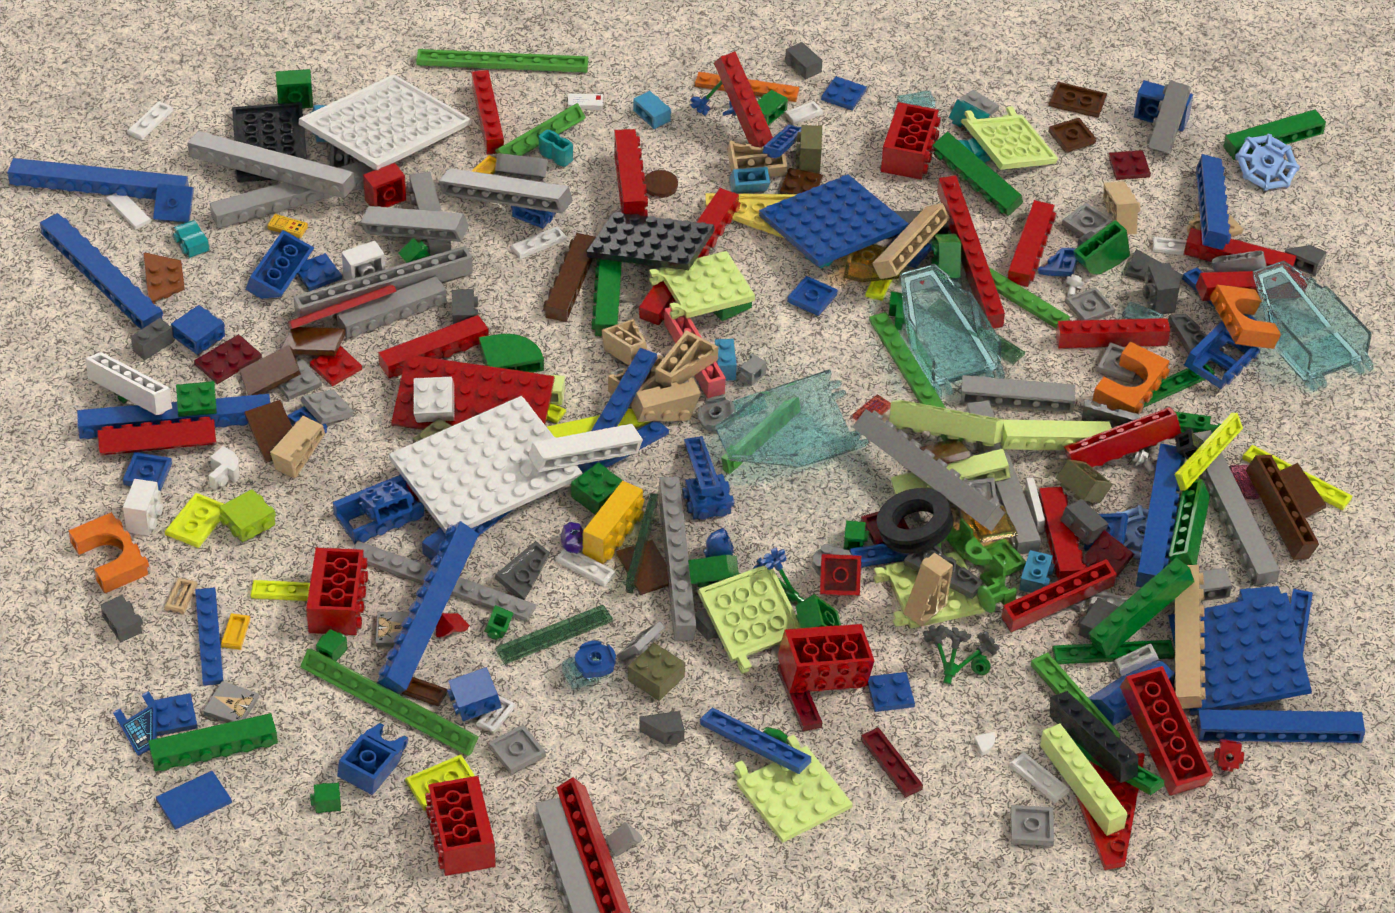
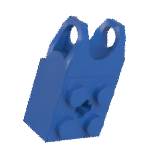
(371, 759)

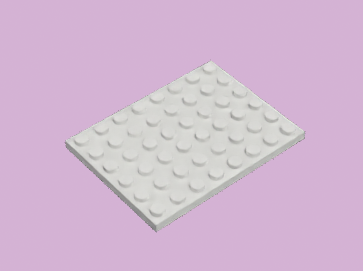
(384, 122)
(480, 466)

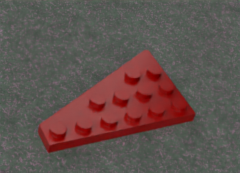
(1114, 847)

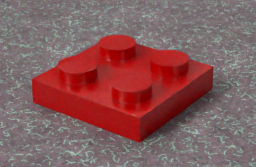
(336, 368)

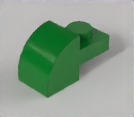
(896, 309)

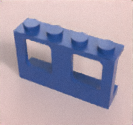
(1209, 350)
(348, 509)

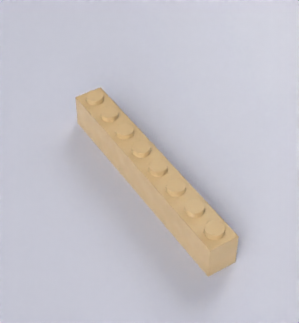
(1190, 643)

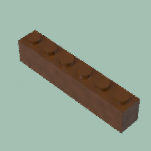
(570, 279)
(1282, 507)

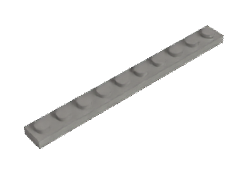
(463, 589)

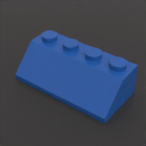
(279, 266)
(1111, 700)

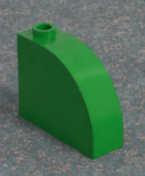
(1104, 249)
(511, 352)

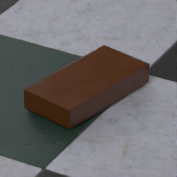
(425, 691)

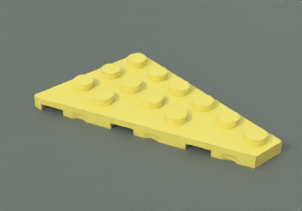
(749, 209)

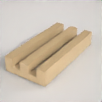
(176, 608)

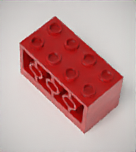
(910, 141)
(337, 591)
(825, 658)
(460, 826)

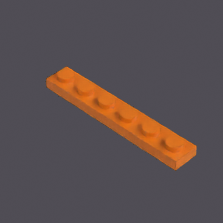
(710, 80)

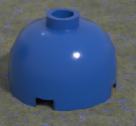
(718, 544)

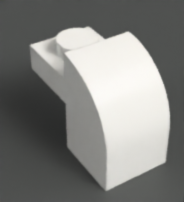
(225, 468)

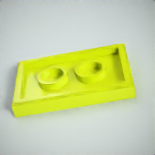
(195, 520)
(448, 770)

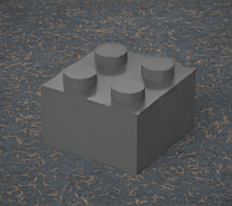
(1161, 288)

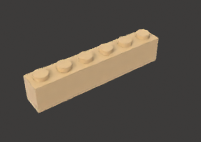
(911, 241)

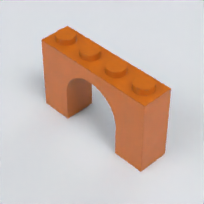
(1231, 305)
(1144, 363)
(109, 531)

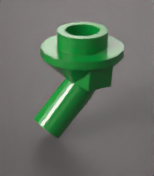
(980, 665)

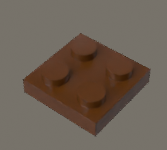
(1072, 135)
(799, 181)

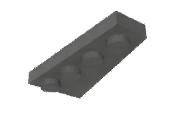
(961, 579)

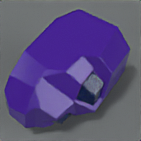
(572, 537)

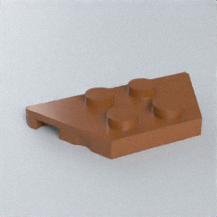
(163, 276)

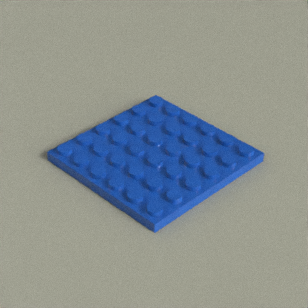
(833, 220)
(1251, 654)

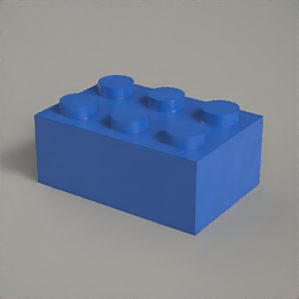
(1148, 100)

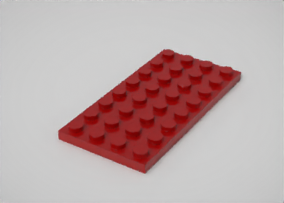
(475, 389)

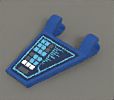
(140, 726)

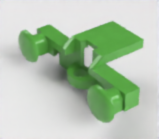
(997, 560)

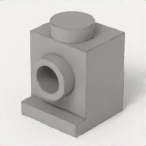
(752, 370)

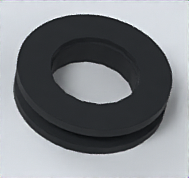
(916, 539)

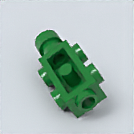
(1196, 422)

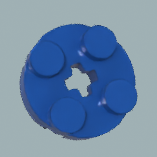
(598, 668)

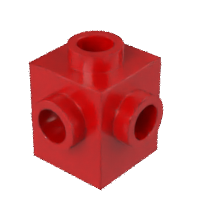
(1229, 747)

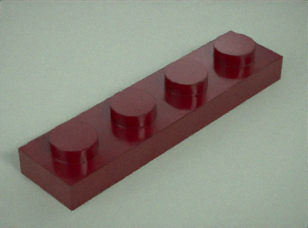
(803, 707)
(891, 762)

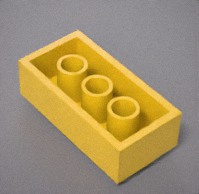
(613, 522)

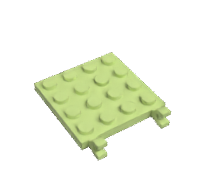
(1009, 140)
(705, 288)
(902, 581)
(749, 613)
(792, 800)

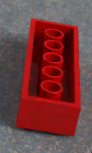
(629, 173)
(1166, 730)

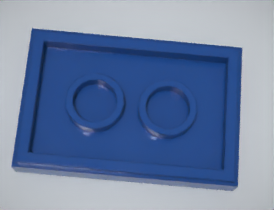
(193, 800)

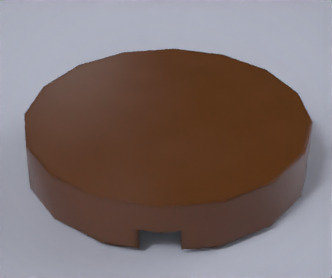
(661, 183)

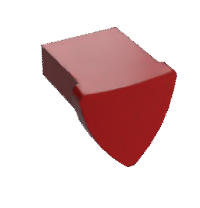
(450, 623)

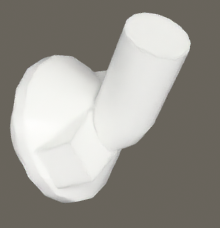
(1074, 282)
(1140, 458)

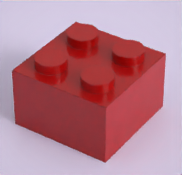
(385, 186)
(840, 575)

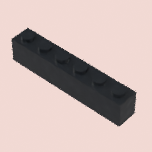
(1094, 736)

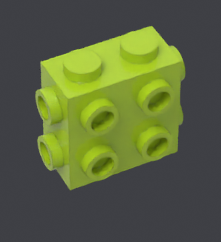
(247, 515)

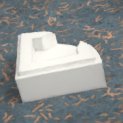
(985, 742)

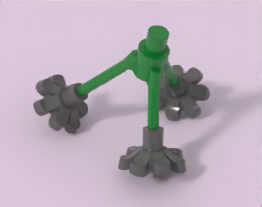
(941, 632)

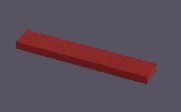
(341, 306)

